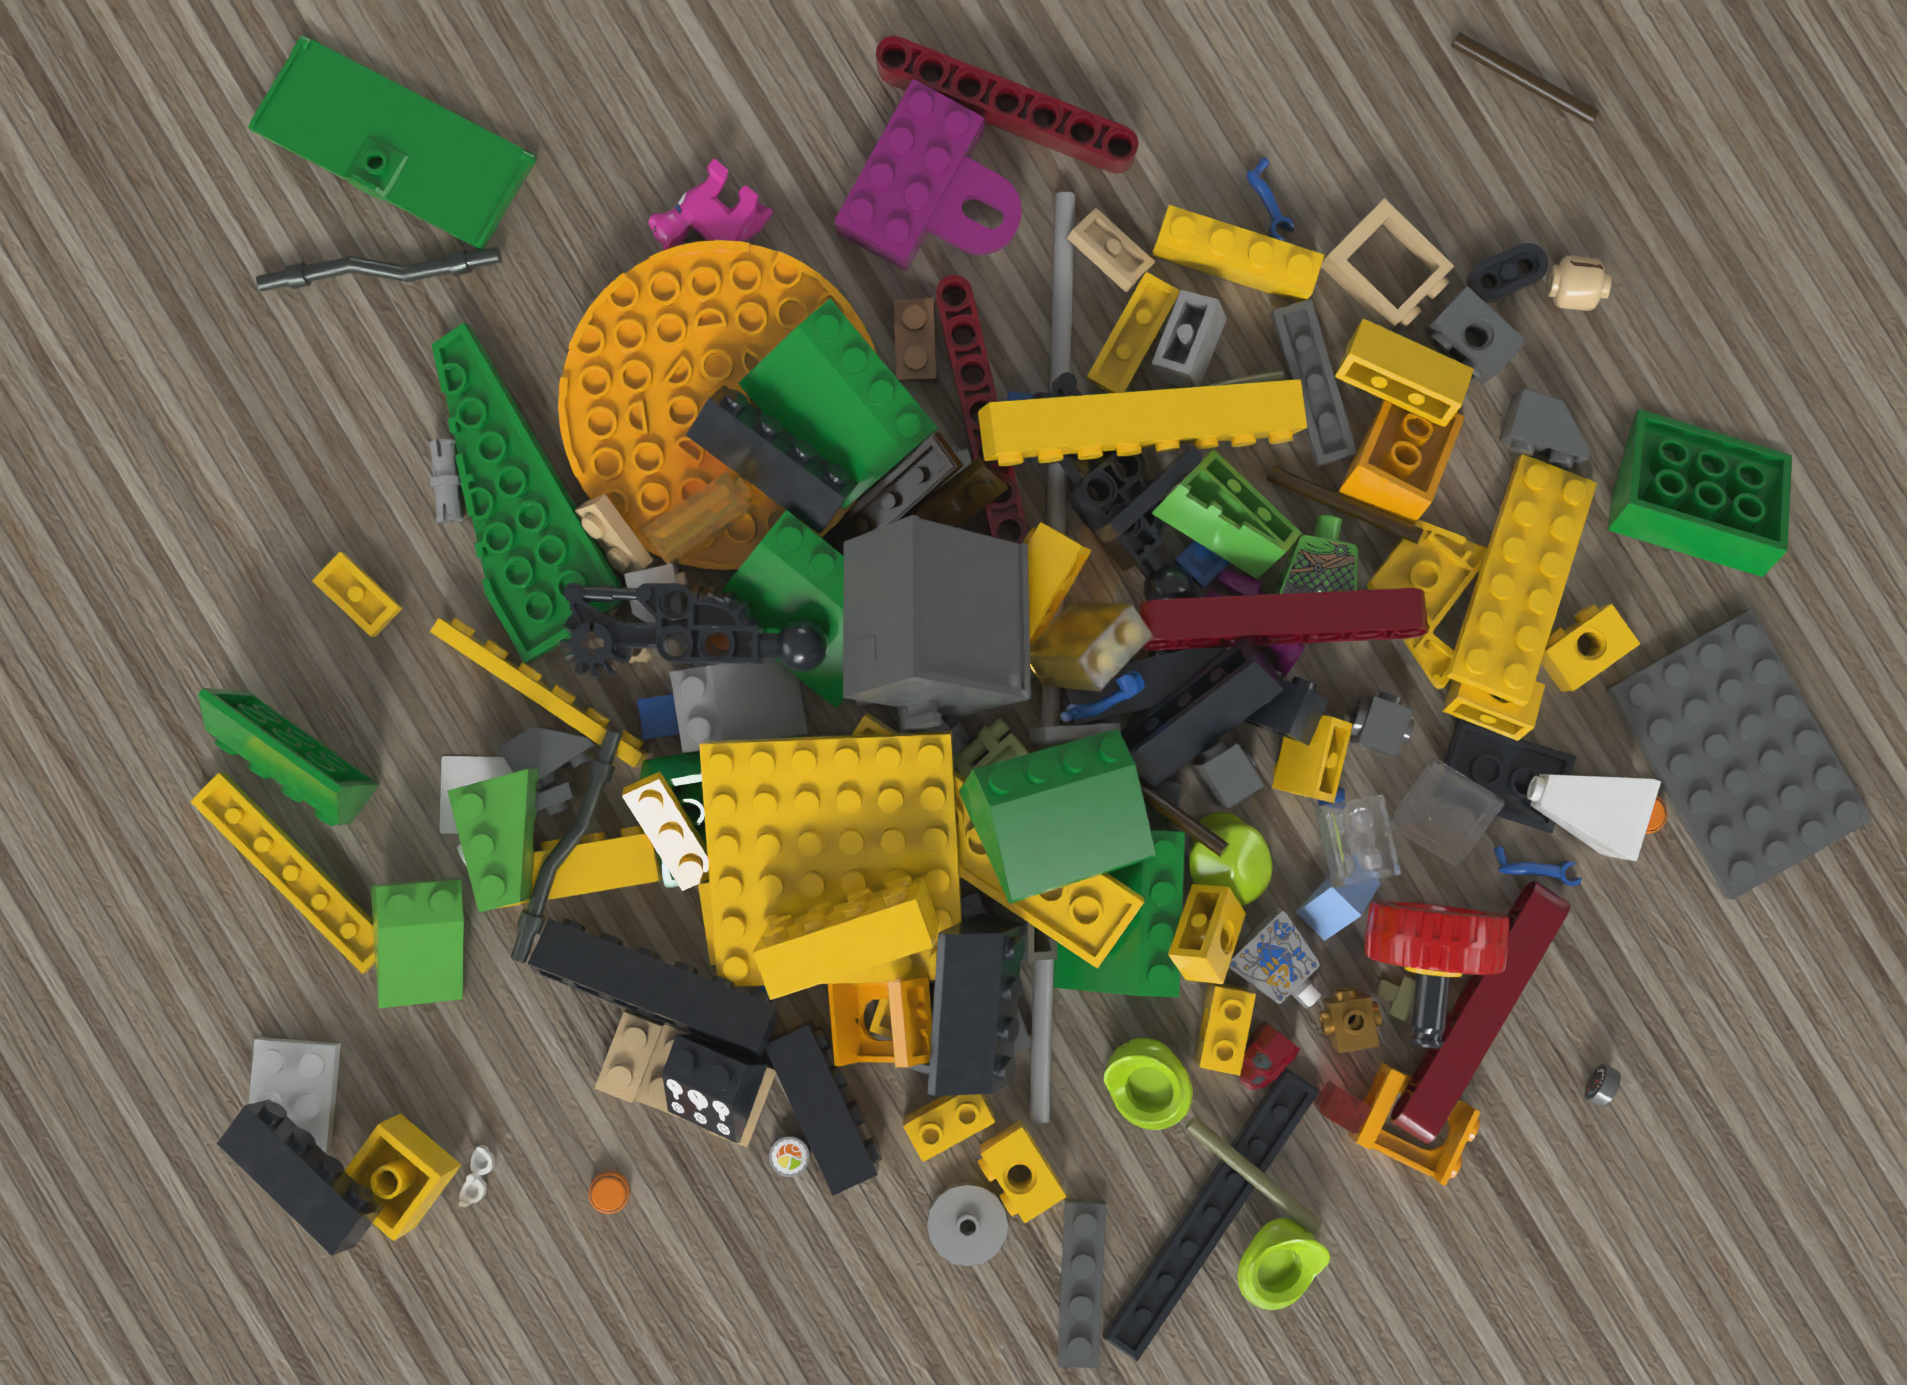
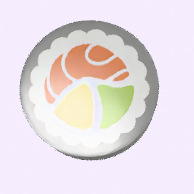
(789, 1155)

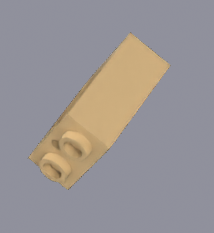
(1363, 291)

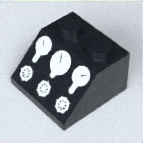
(711, 1085)

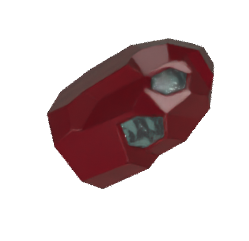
(1266, 1057)

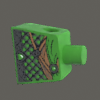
(1320, 561)

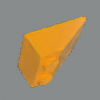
(1400, 462)

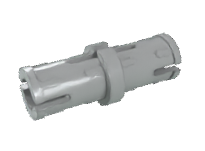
(445, 481)

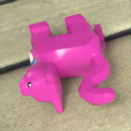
(708, 216)

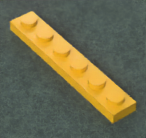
(526, 680)
(289, 869)

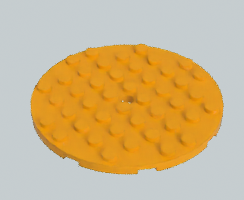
(652, 360)

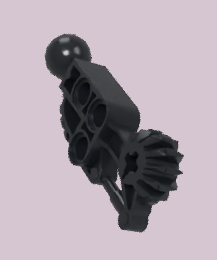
(1140, 540)
(709, 612)

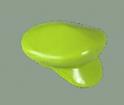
(1244, 865)
(1148, 1084)
(1280, 1264)

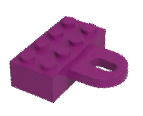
(922, 180)

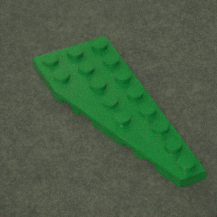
(518, 506)

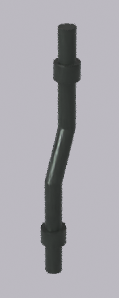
(301, 275)
(532, 918)

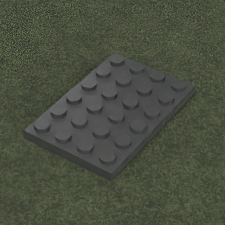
(1739, 754)

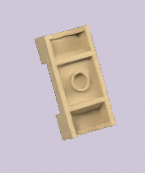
(637, 1063)

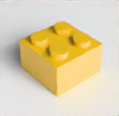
(402, 1172)

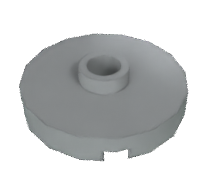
(969, 1202)

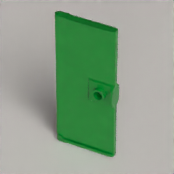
(392, 142)

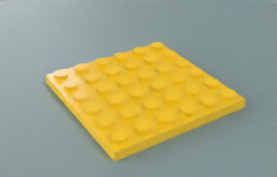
(821, 821)

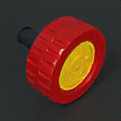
(1435, 945)

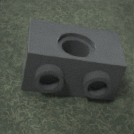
(1497, 338)

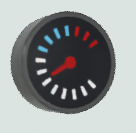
(1602, 1085)

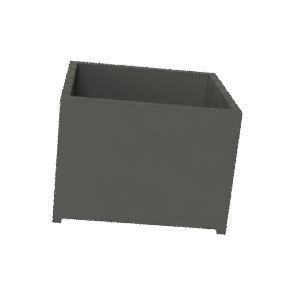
(935, 621)

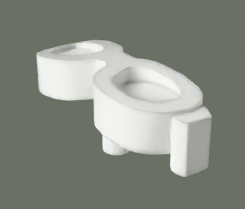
(475, 1187)

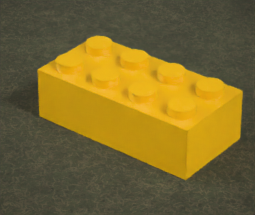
(846, 936)

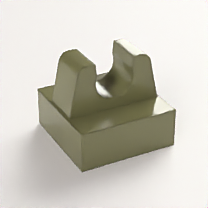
(1401, 996)

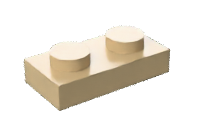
(1110, 249)
(614, 535)

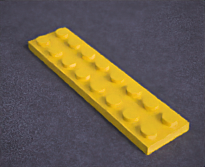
(1079, 916)

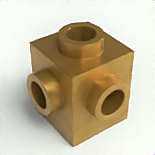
(1360, 1030)

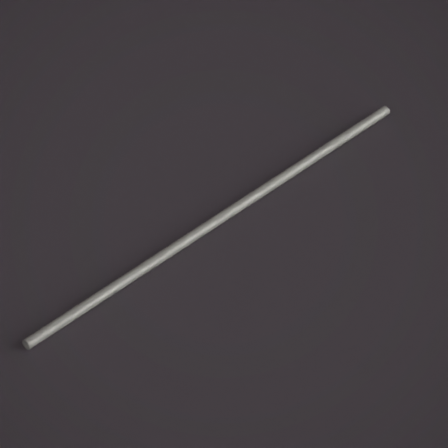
(1051, 696)

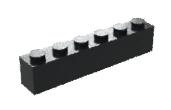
(654, 987)

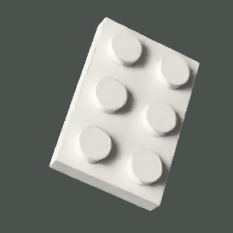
(301, 1080)

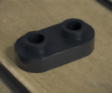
(1505, 273)

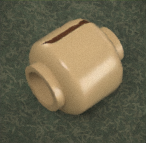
(1578, 283)

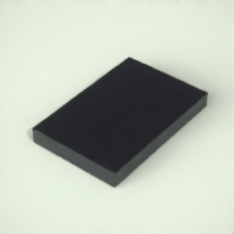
(1506, 769)

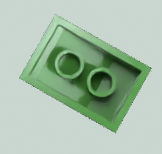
(418, 941)

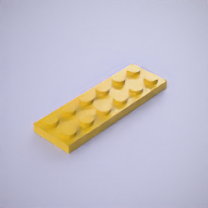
(1521, 580)

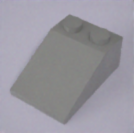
(737, 703)

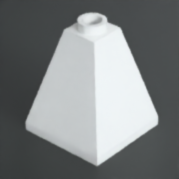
(1598, 810)

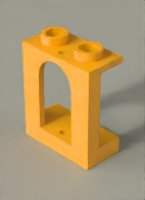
(909, 1019)
(1437, 1163)

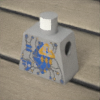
(1277, 960)

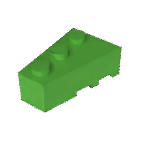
(1228, 516)
(497, 836)

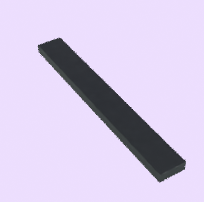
(1208, 1216)

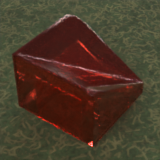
(1342, 1107)

